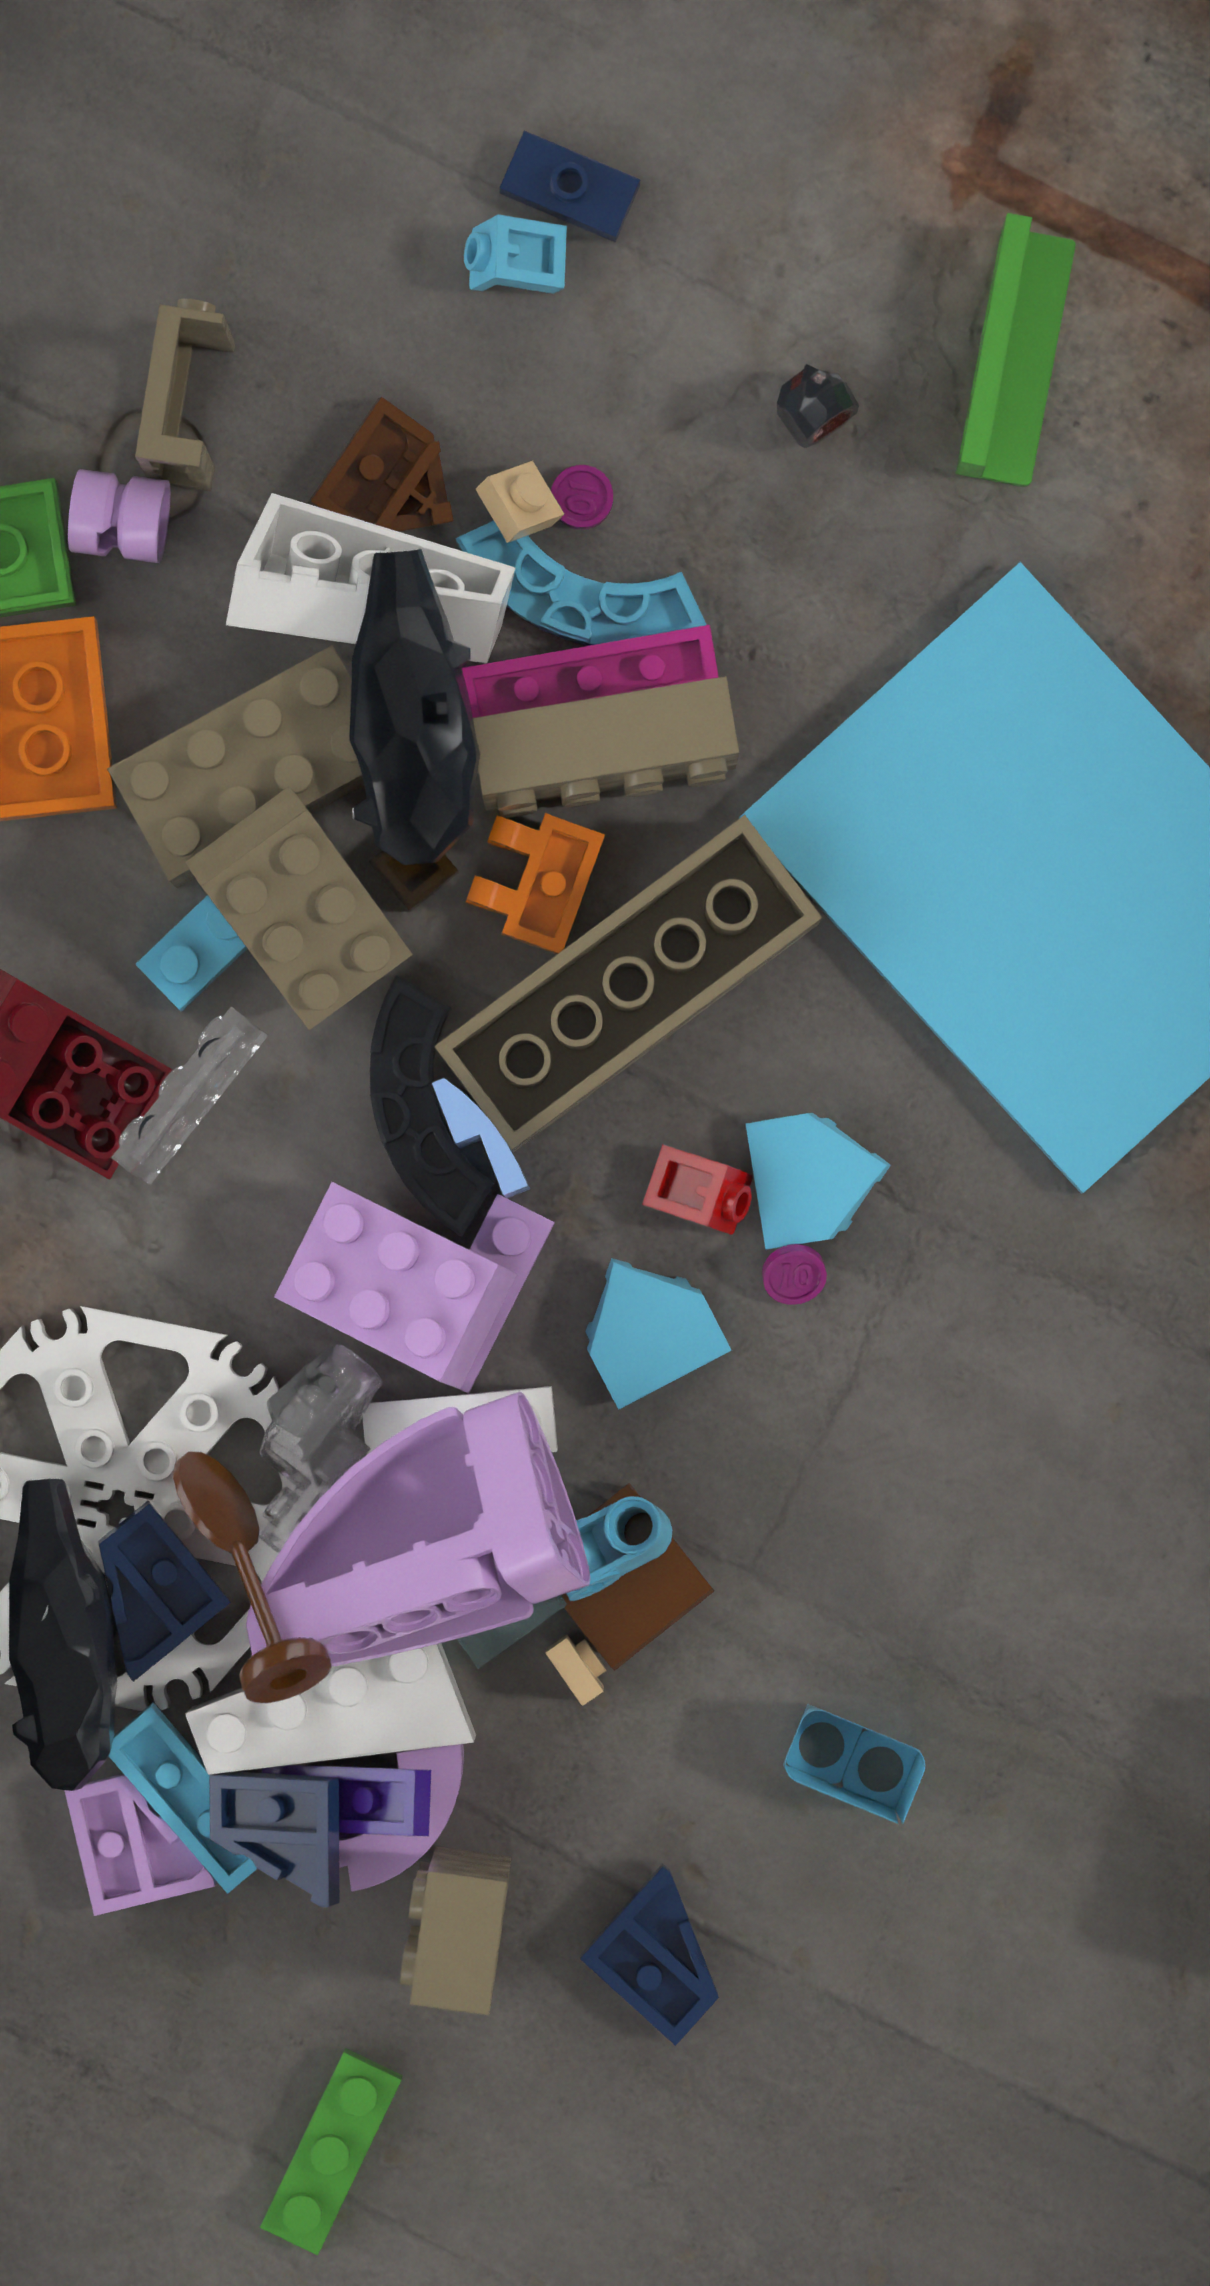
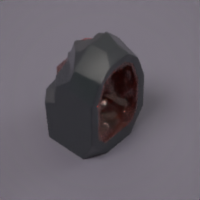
(815, 405)

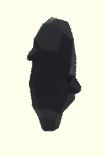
(411, 715)
(67, 1658)

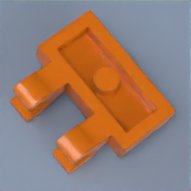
(551, 884)

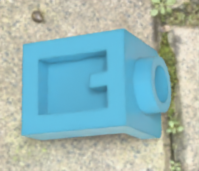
(516, 254)

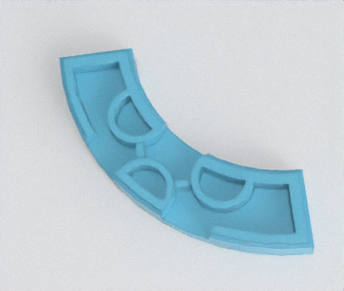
(582, 607)

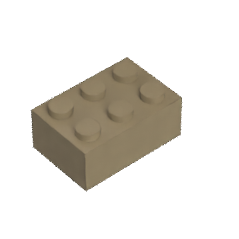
(298, 908)
(457, 1945)

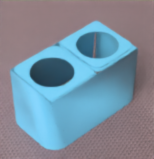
(846, 1767)

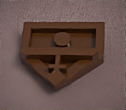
(388, 474)

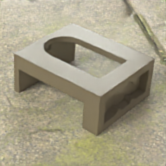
(159, 447)

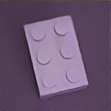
(395, 1286)

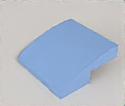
(471, 1125)

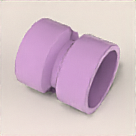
(119, 516)

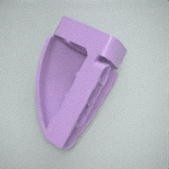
(430, 1539)

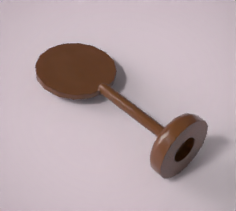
(229, 1521)

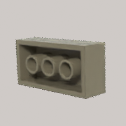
(606, 745)
(242, 756)

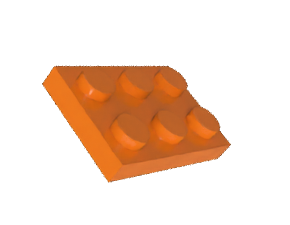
(53, 721)

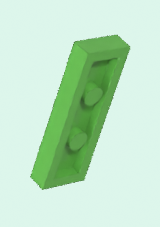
(331, 2151)

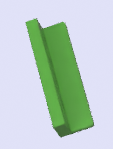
(1016, 354)

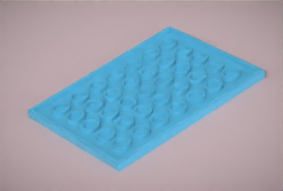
(1022, 871)

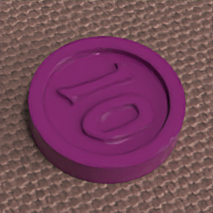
(583, 496)
(794, 1274)

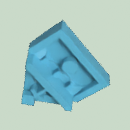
(808, 1178)
(650, 1332)

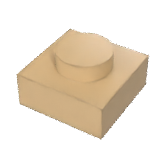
(519, 501)
(578, 1667)

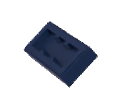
(569, 186)

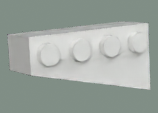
(313, 568)
(353, 1712)

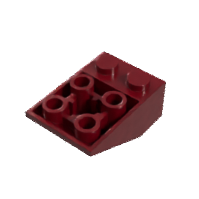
(69, 1077)

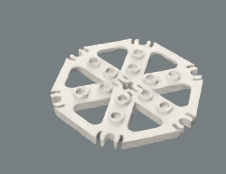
(101, 1452)

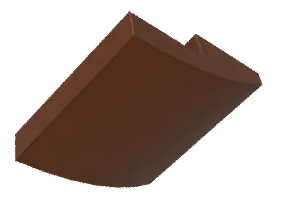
(641, 1602)

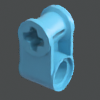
(606, 1546)

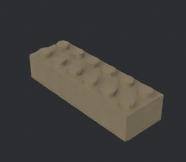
(629, 983)

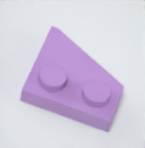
(129, 1848)

